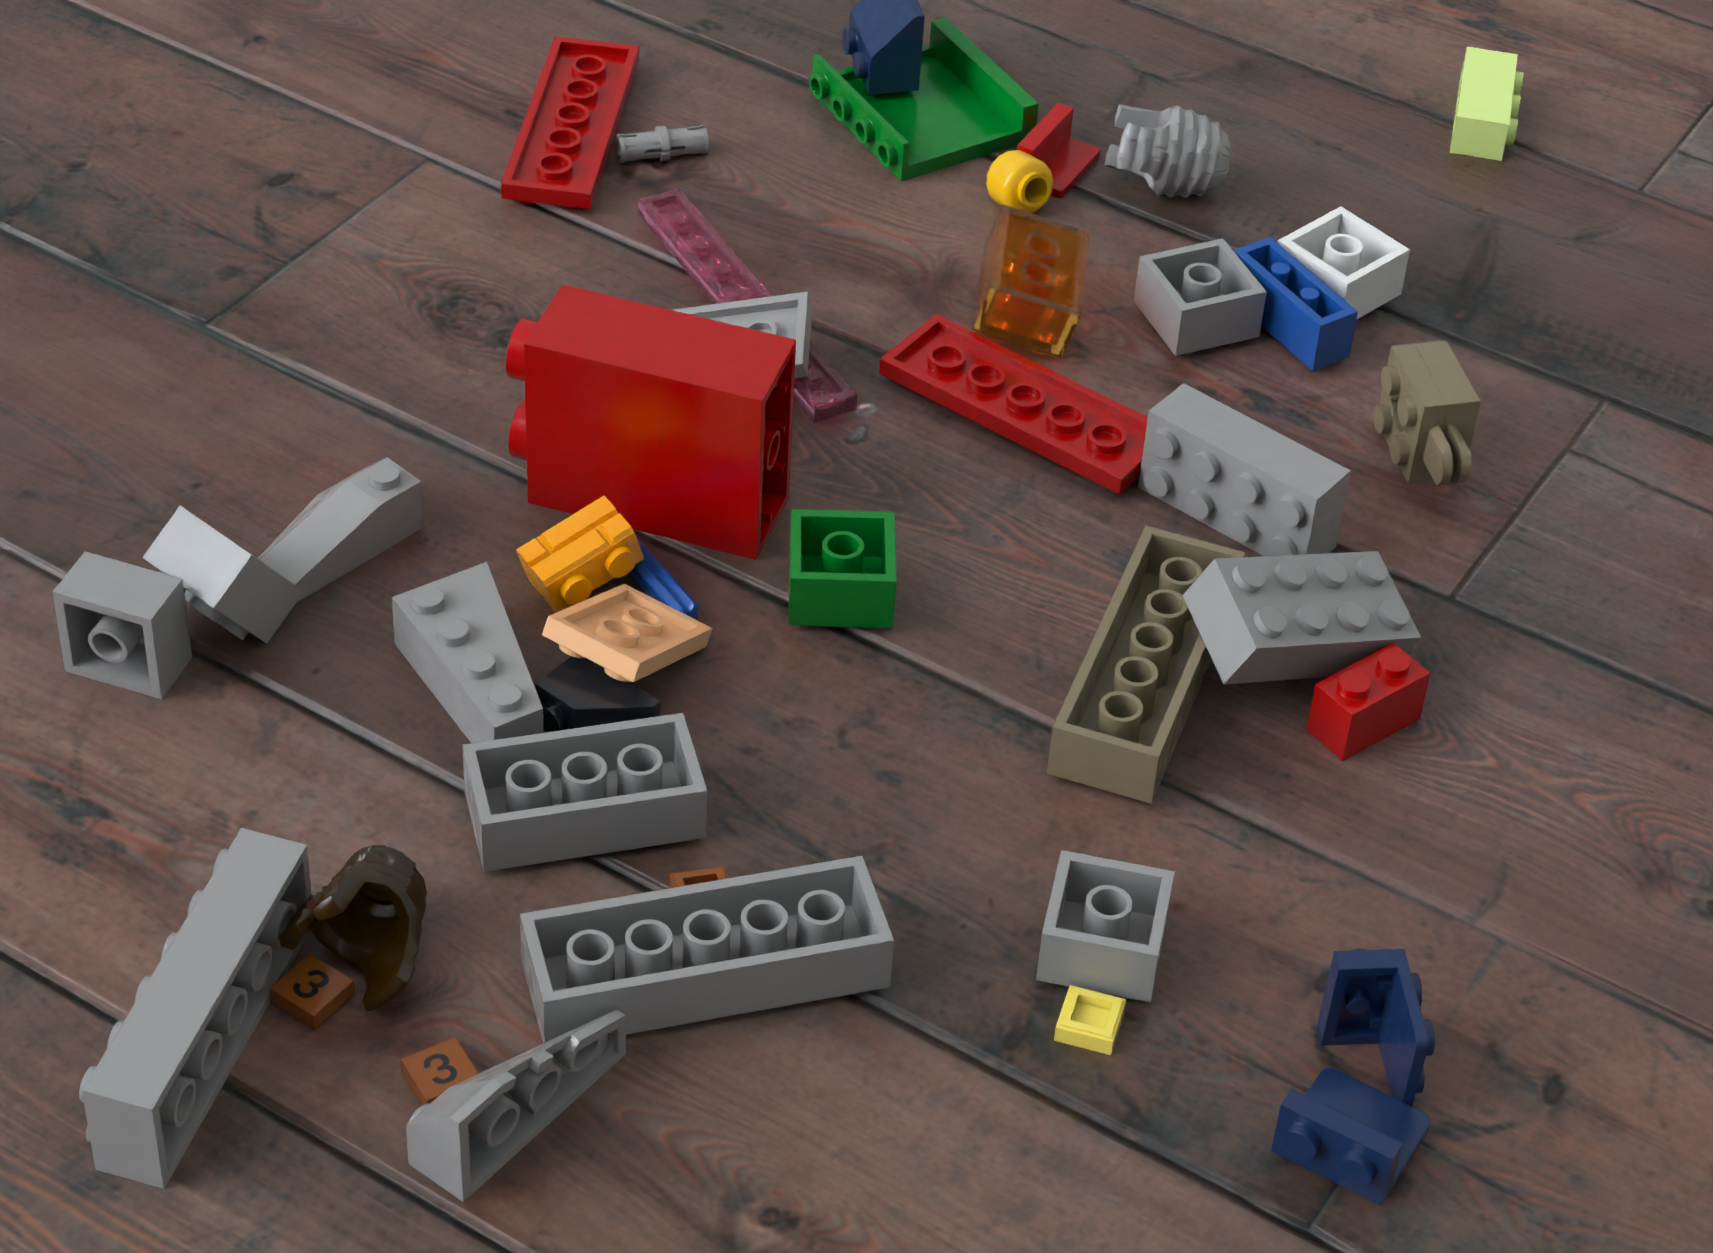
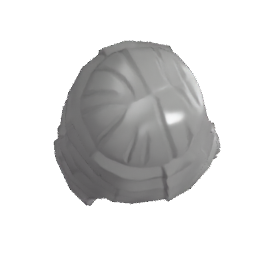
(1171, 150)

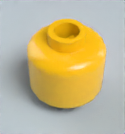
(1019, 181)

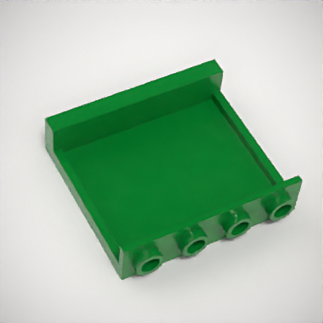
(957, 115)

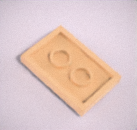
(626, 633)

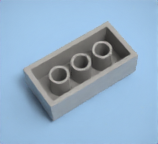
(1241, 476)
(1297, 614)
(584, 791)

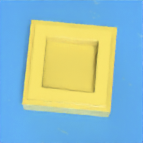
(1090, 1020)

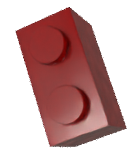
(1368, 701)

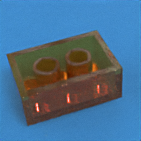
(1031, 282)

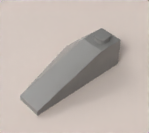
(347, 526)
(496, 1113)

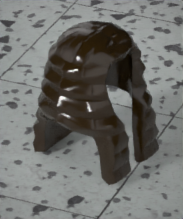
(369, 919)

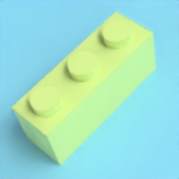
(1486, 104)

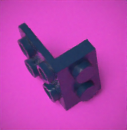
(1378, 1001)
(1349, 1133)

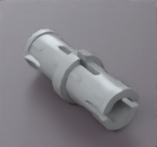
(662, 143)

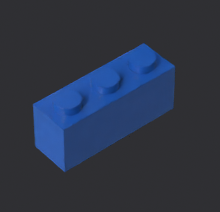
(1300, 306)

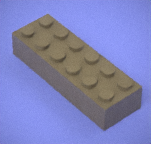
(1137, 673)

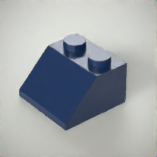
(886, 44)

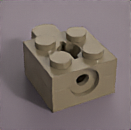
(1427, 413)

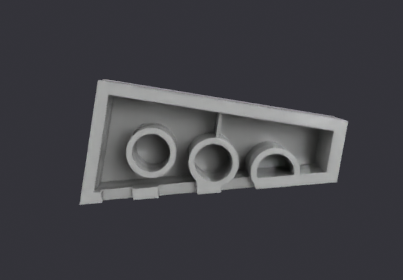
(468, 655)

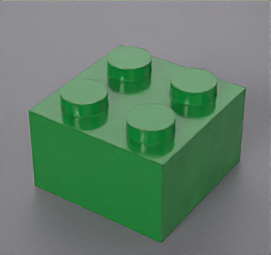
(842, 568)

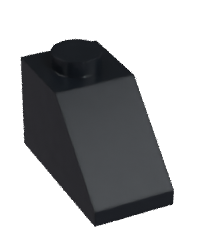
(584, 696)

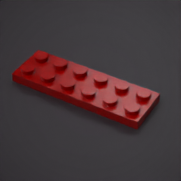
(570, 123)
(1021, 401)

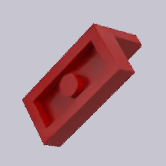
(1063, 155)

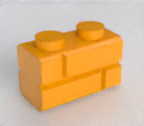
(580, 554)

